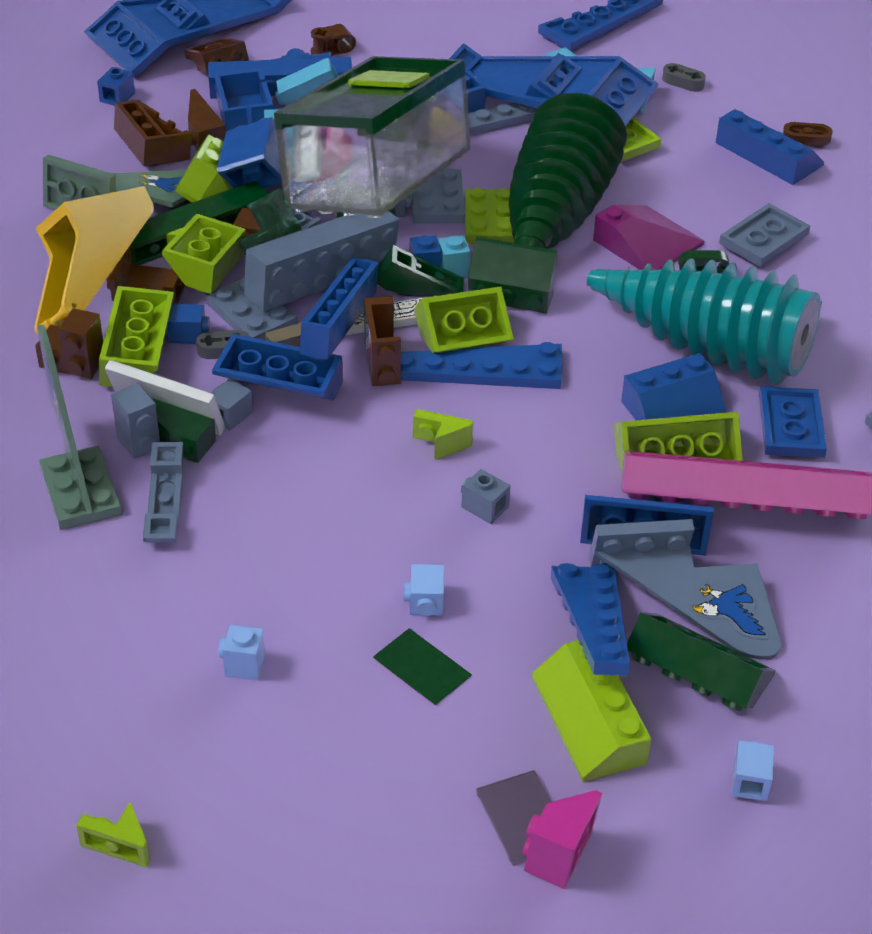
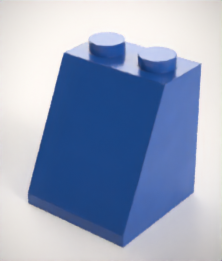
(251, 155)

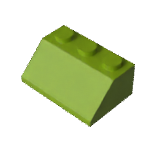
(204, 252)
(463, 320)

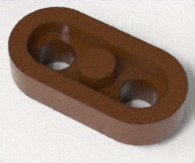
(808, 133)

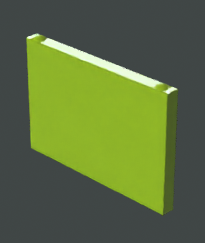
(389, 79)

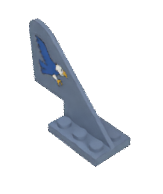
(718, 599)

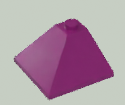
(642, 235)

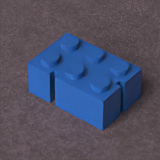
(242, 97)

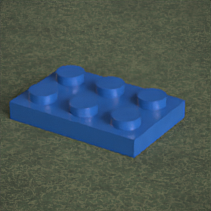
(792, 422)

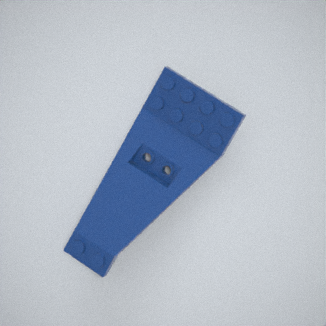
(141, 30)
(538, 78)

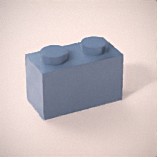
(135, 420)

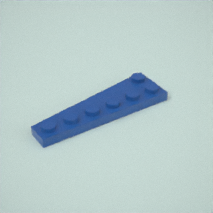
(594, 23)
(498, 366)
(596, 613)

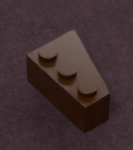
(149, 136)

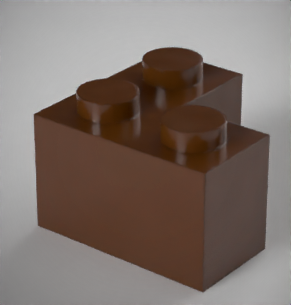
(75, 344)

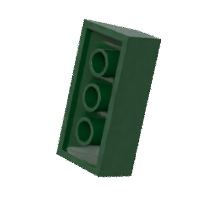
(698, 660)

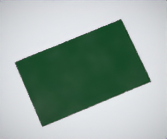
(422, 666)

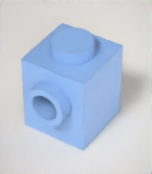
(425, 590)
(242, 652)
(752, 770)

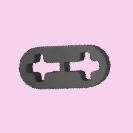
(683, 77)
(217, 342)

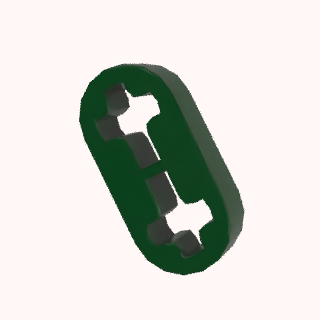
(702, 257)

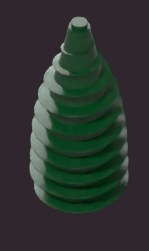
(564, 167)

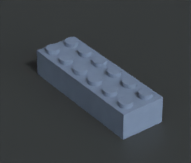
(314, 257)

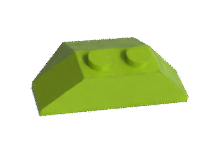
(201, 176)

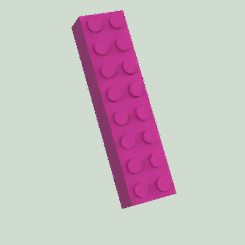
(747, 482)

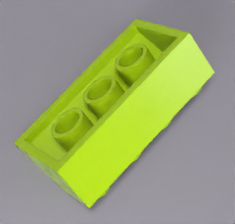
(136, 330)
(693, 436)
(591, 714)

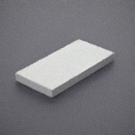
(166, 390)

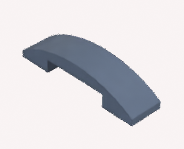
(165, 492)

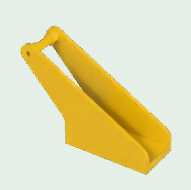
(84, 246)

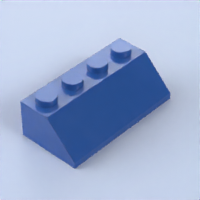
(766, 147)
(279, 367)
(611, 510)

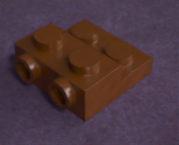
(219, 50)

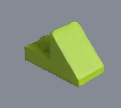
(446, 431)
(117, 840)

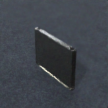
(510, 809)

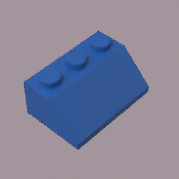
(673, 390)

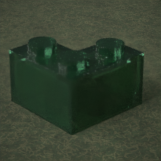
(273, 218)

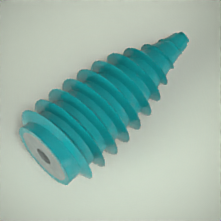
(721, 313)

